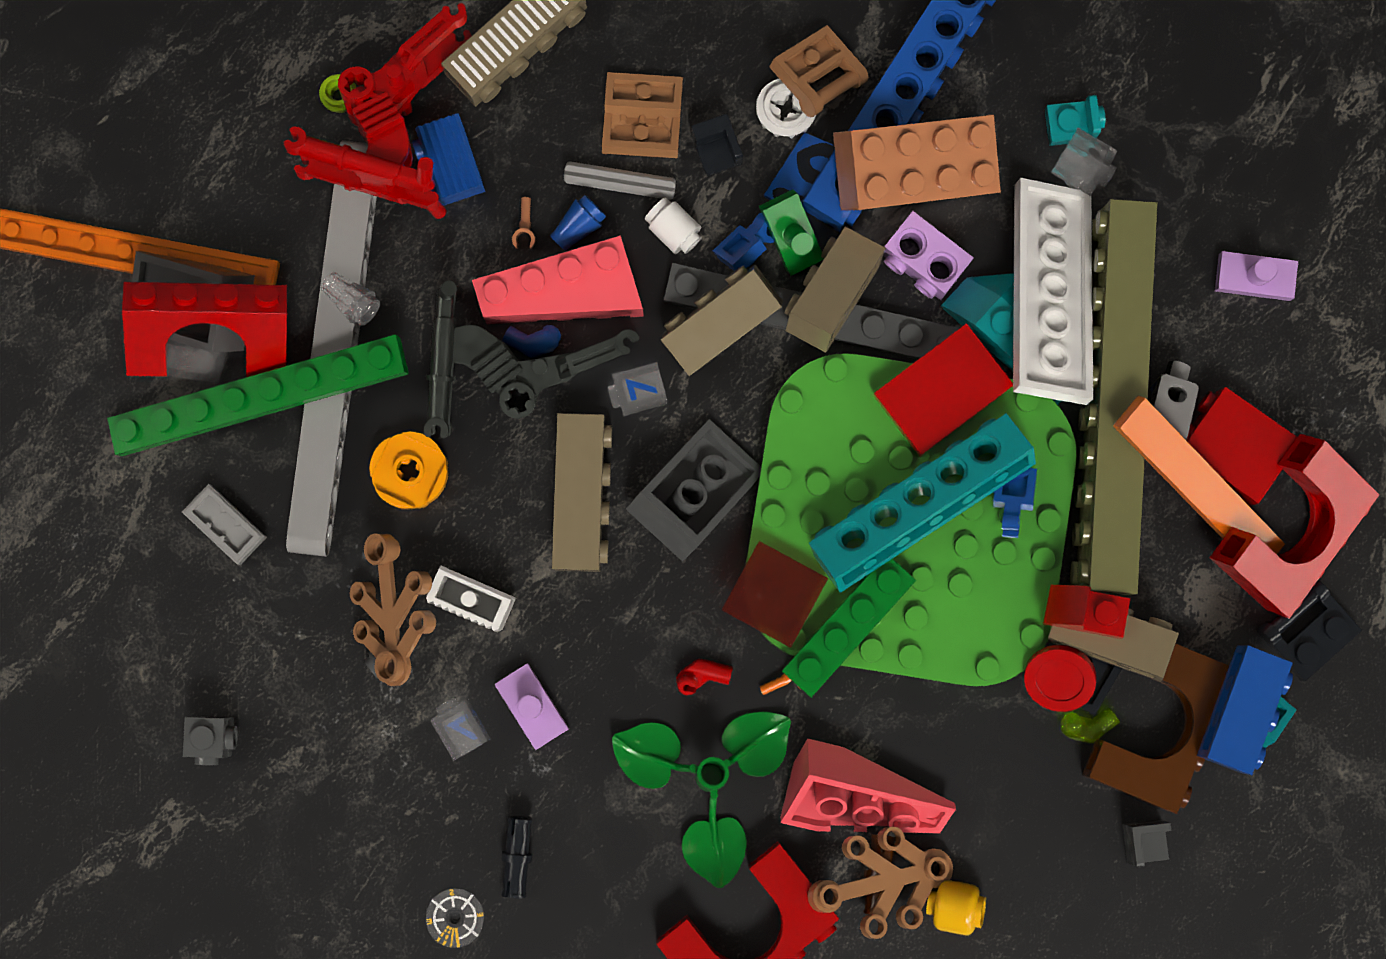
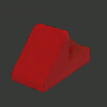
(1086, 610)

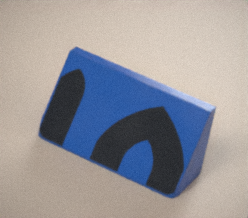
(801, 167)

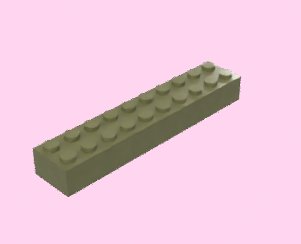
(1110, 465)

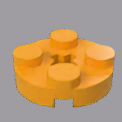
(401, 450)

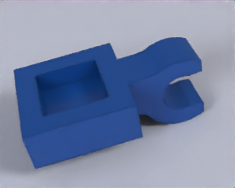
(744, 245)
(1014, 497)

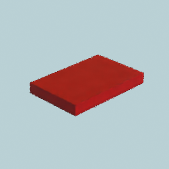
(943, 389)

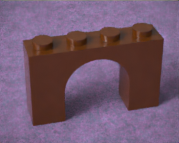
(1166, 777)

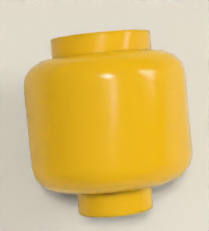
(956, 907)

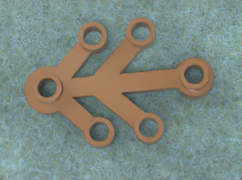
(393, 656)
(889, 881)

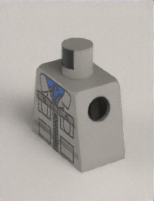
(1175, 396)

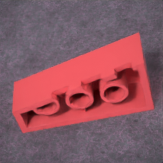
(562, 287)

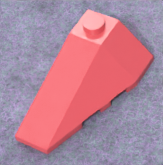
(846, 789)

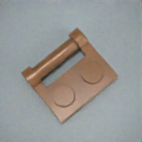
(811, 61)

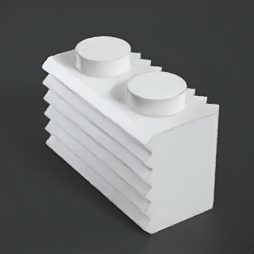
(470, 599)

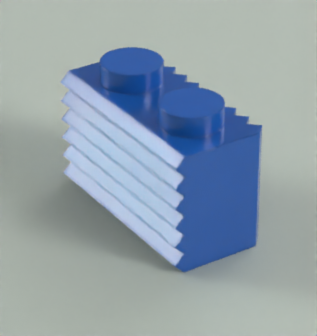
(453, 161)

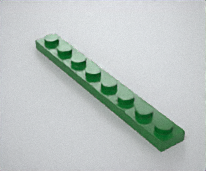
(258, 395)

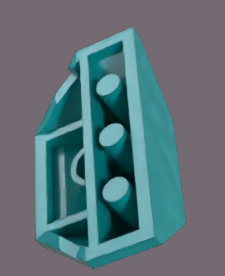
(988, 309)

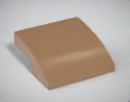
(642, 115)

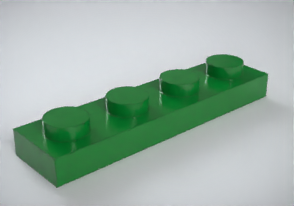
(848, 626)

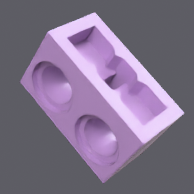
(932, 248)

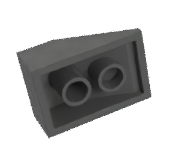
(167, 269)
(695, 490)

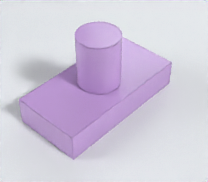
(1256, 276)
(531, 706)

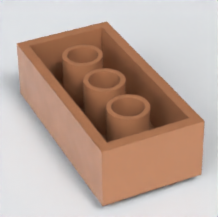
(916, 162)

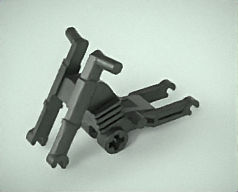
(497, 364)

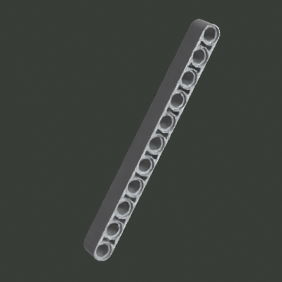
(326, 419)

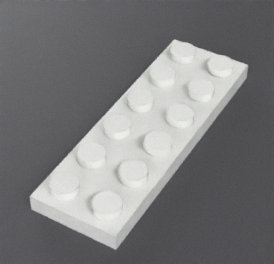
(1052, 292)

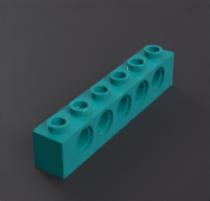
(914, 522)

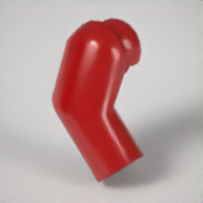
(699, 673)

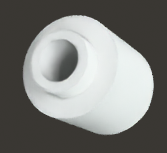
(673, 226)

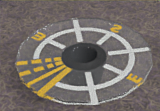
(454, 918)

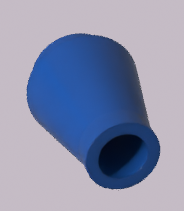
(578, 222)

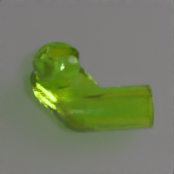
(1088, 729)

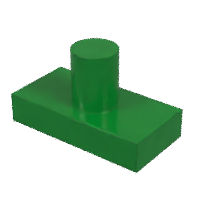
(791, 232)

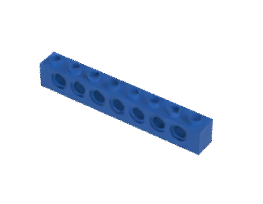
(823, 198)

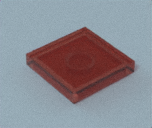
(774, 594)

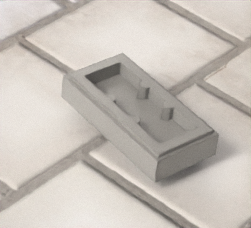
(224, 524)

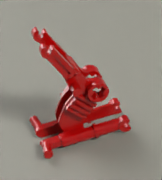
(378, 113)

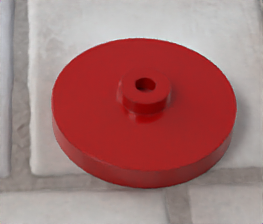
(1060, 678)

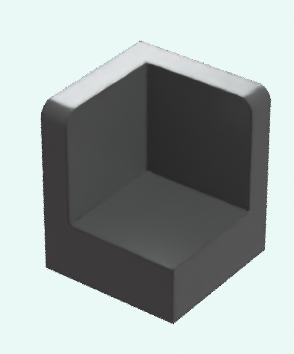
(1146, 841)

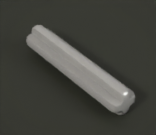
(619, 180)

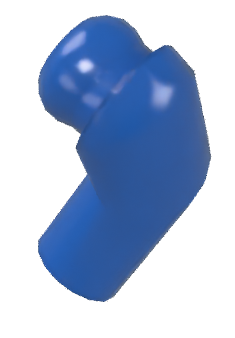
(535, 343)

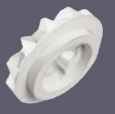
(769, 115)

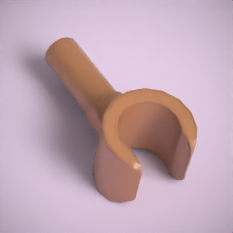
(524, 224)

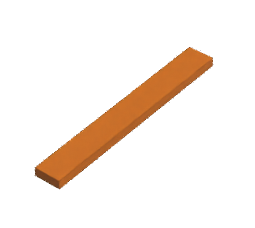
(114, 248)

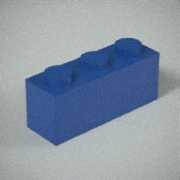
(1246, 710)

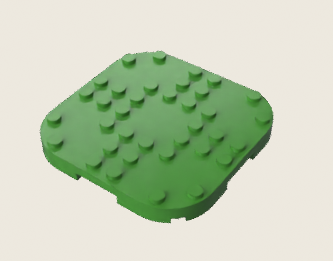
(976, 593)

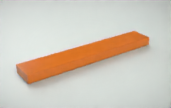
(1190, 473)

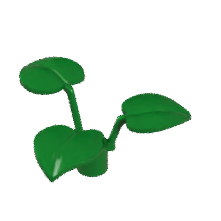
(756, 743)

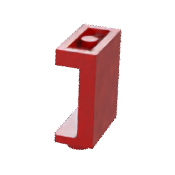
(1239, 443)

